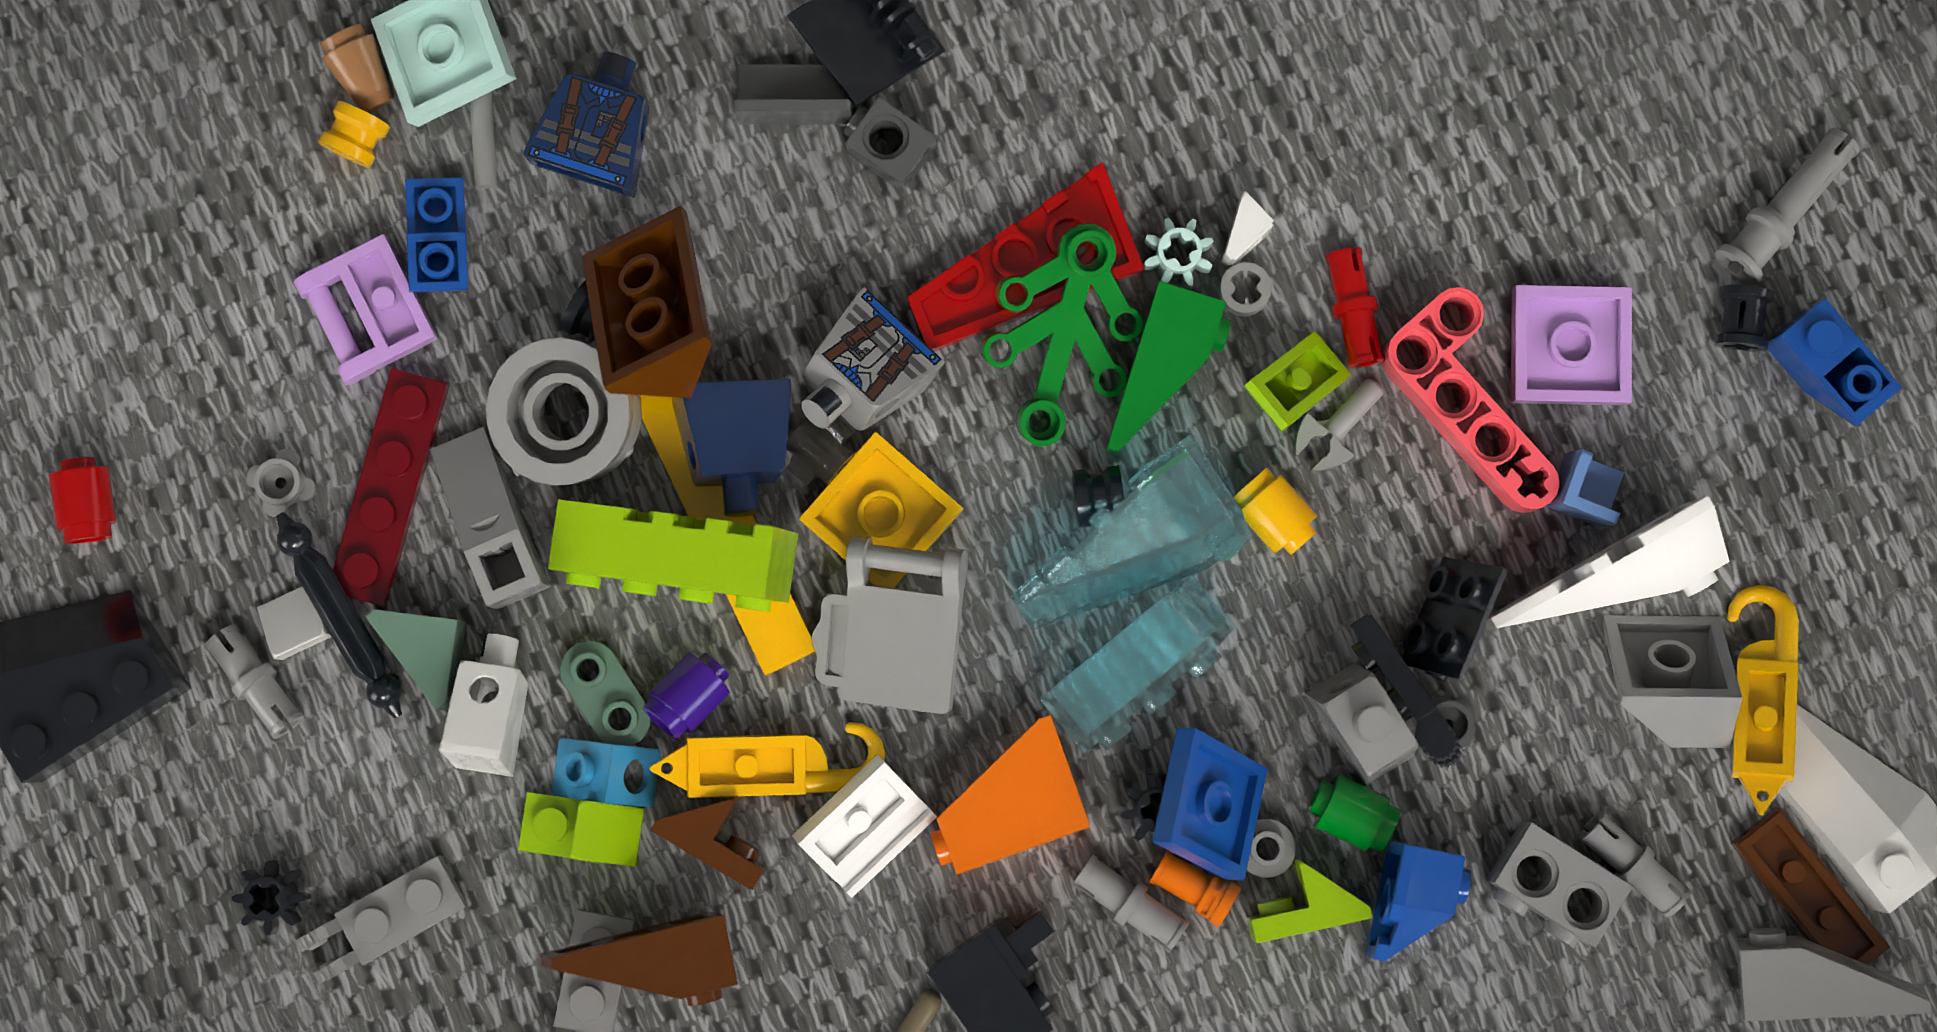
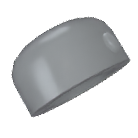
(518, 422)

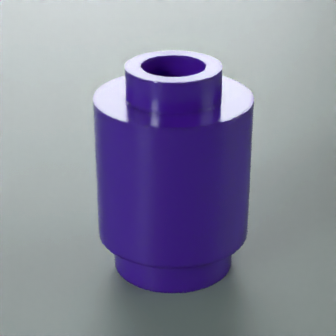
(687, 694)

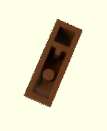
(671, 959)

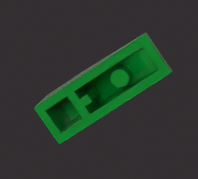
(1171, 350)

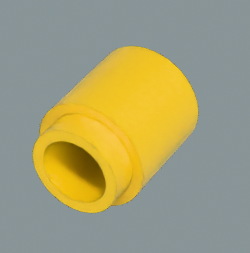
(1276, 512)

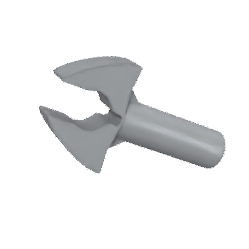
(1338, 426)

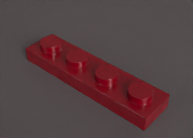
(389, 485)

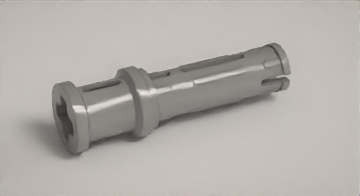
(1772, 225)

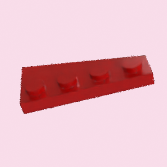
(963, 297)

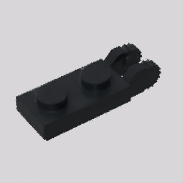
(1407, 694)

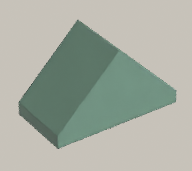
(426, 649)

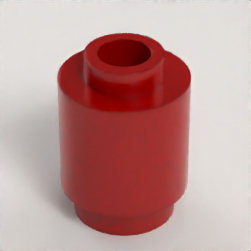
(82, 500)

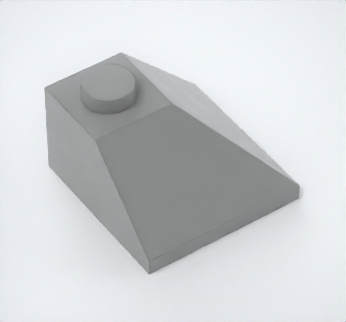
(1676, 677)

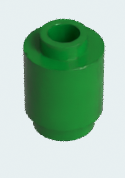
(1354, 813)

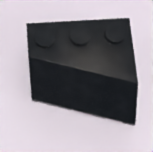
(79, 681)

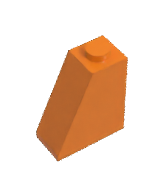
(1013, 804)

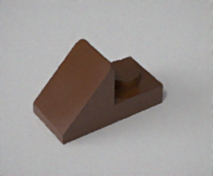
(698, 835)

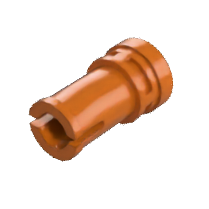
(1208, 894)

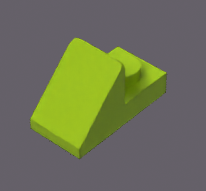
(1297, 381)
(581, 829)
(1323, 907)

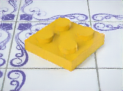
(884, 500)

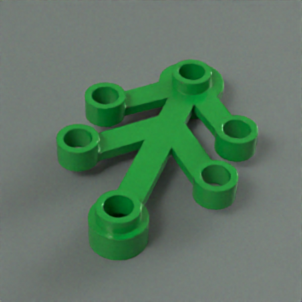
(1065, 324)

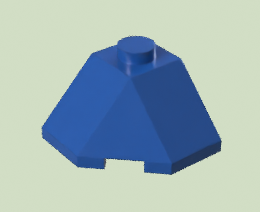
(1414, 896)

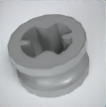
(1262, 289)

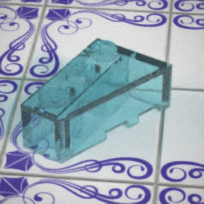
(1139, 666)

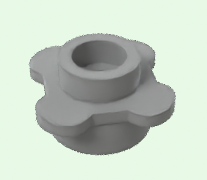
(264, 479)

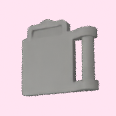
(892, 641)

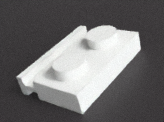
(864, 826)

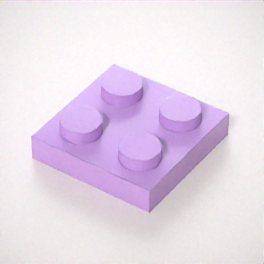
(1571, 345)

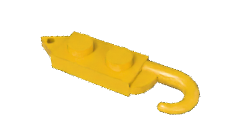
(1768, 710)
(760, 764)

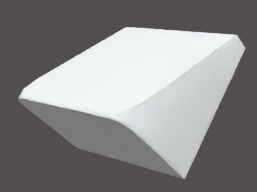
(1248, 228)
(291, 624)

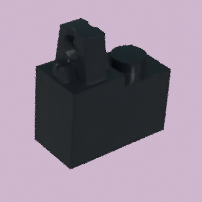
(985, 977)

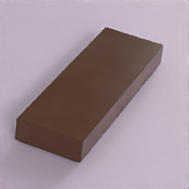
(1807, 888)

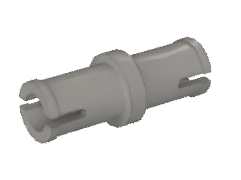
(254, 681)
(1634, 864)
(1131, 903)

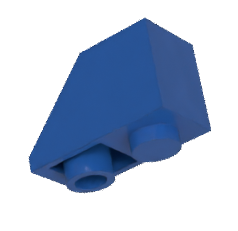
(1832, 363)

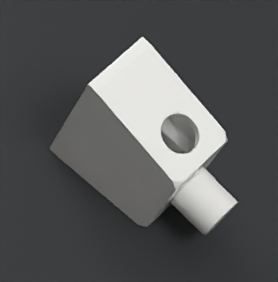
(486, 734)

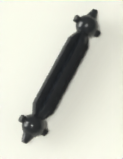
(339, 615)

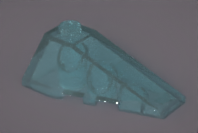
(1163, 531)

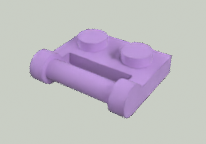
(382, 301)

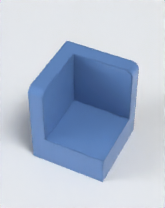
(1587, 489)

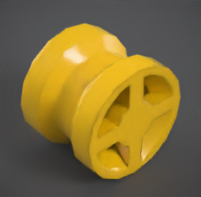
(354, 134)

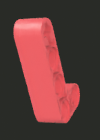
(1477, 407)

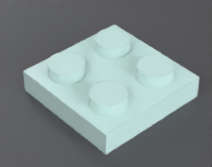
(442, 54)

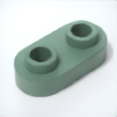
(605, 694)

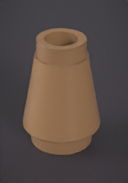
(357, 67)

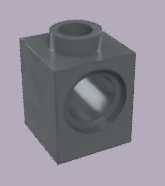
(905, 163)

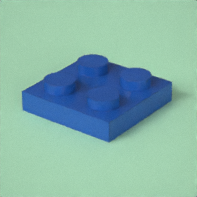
(1210, 804)

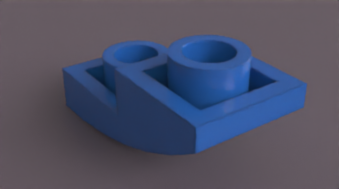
(436, 235)

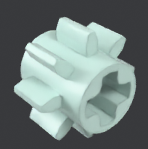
(1185, 238)

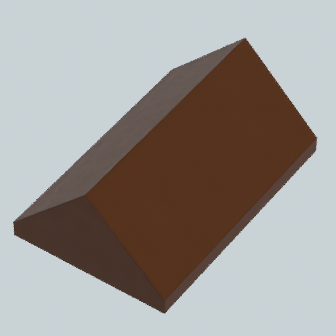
(649, 309)

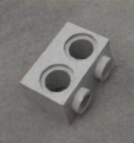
(1562, 874)

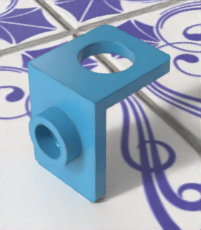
(597, 772)

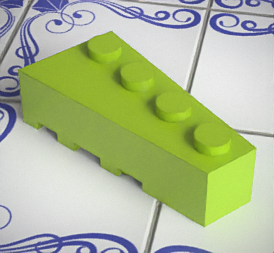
(673, 552)

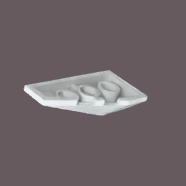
(1655, 560)
(1862, 815)

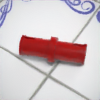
(1354, 307)

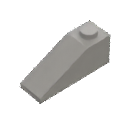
(1803, 980)

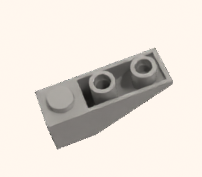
(488, 520)

